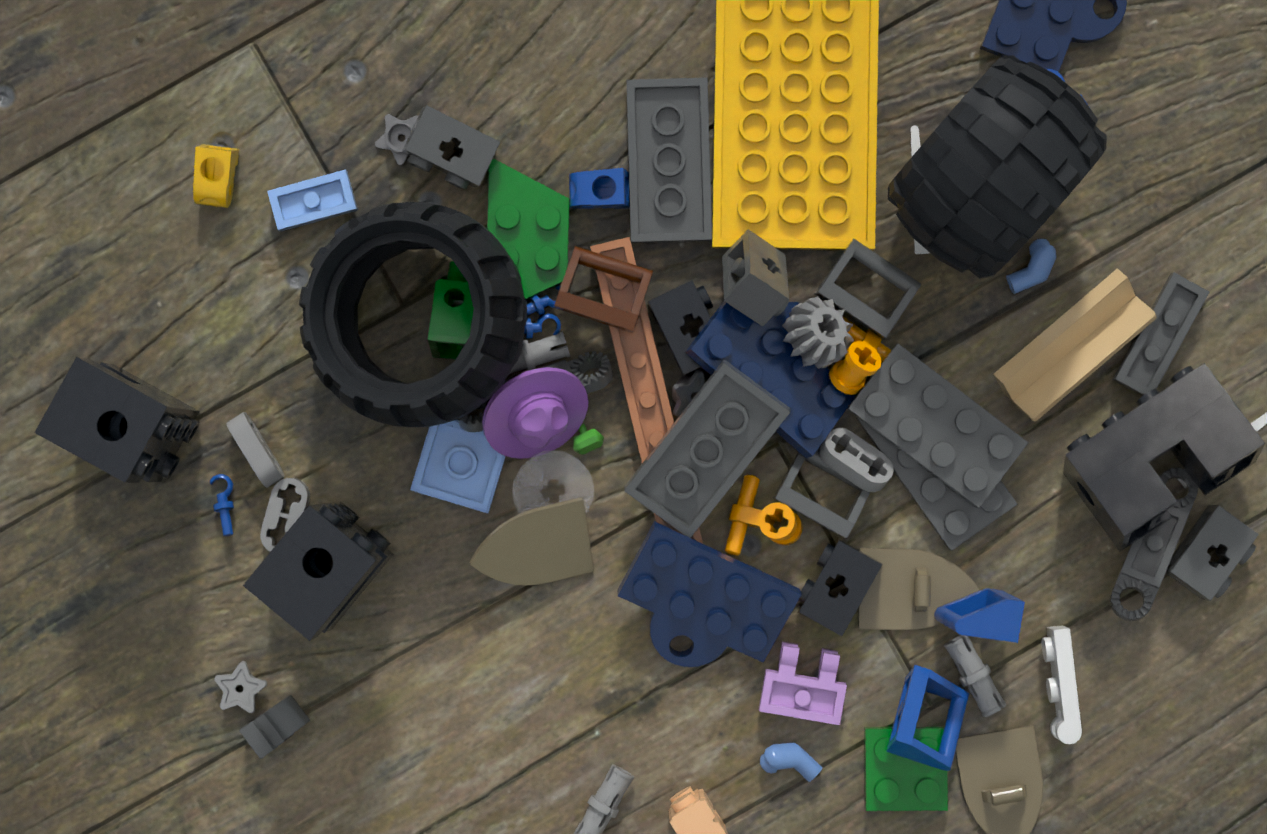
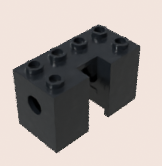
(1191, 420)
(118, 422)
(301, 584)

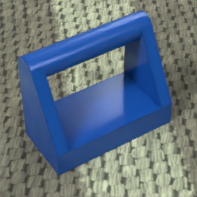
(984, 615)
(901, 739)

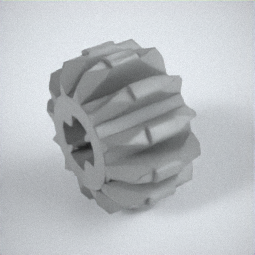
(818, 332)

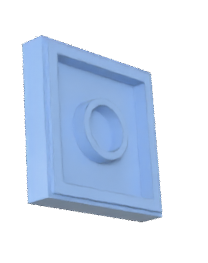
(458, 467)

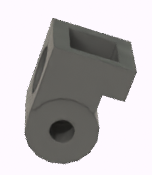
(274, 726)

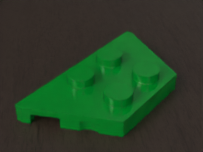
(530, 226)

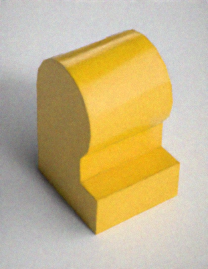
(214, 175)

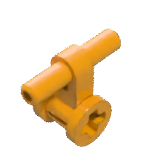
(862, 360)
(745, 515)

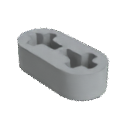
(255, 449)
(856, 460)
(276, 508)

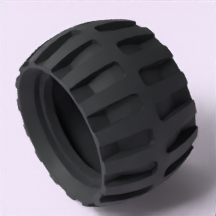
(332, 314)

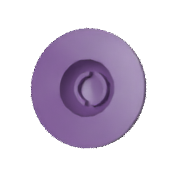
(535, 412)

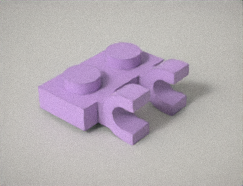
(801, 695)

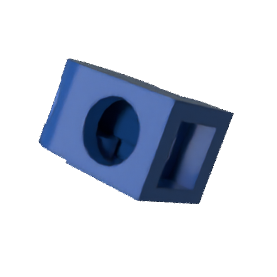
(599, 189)

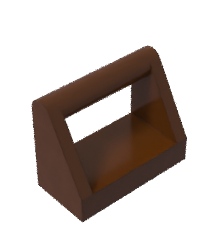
(595, 310)

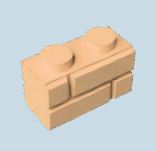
(694, 813)

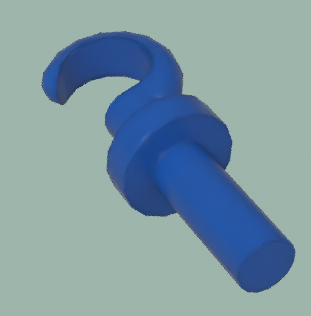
(537, 305)
(531, 328)
(223, 505)

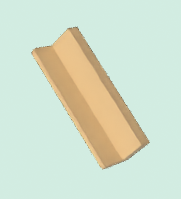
(1074, 346)

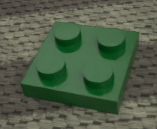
(898, 782)

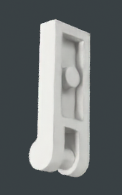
(1062, 685)

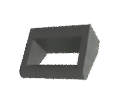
(855, 308)
(813, 510)

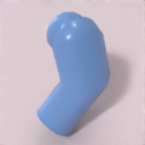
(1039, 267)
(789, 756)

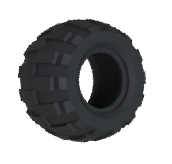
(997, 167)

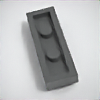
(1159, 342)

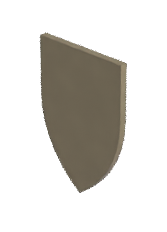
(538, 546)
(910, 589)
(1001, 779)

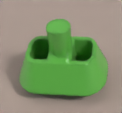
(587, 440)

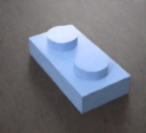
(312, 200)

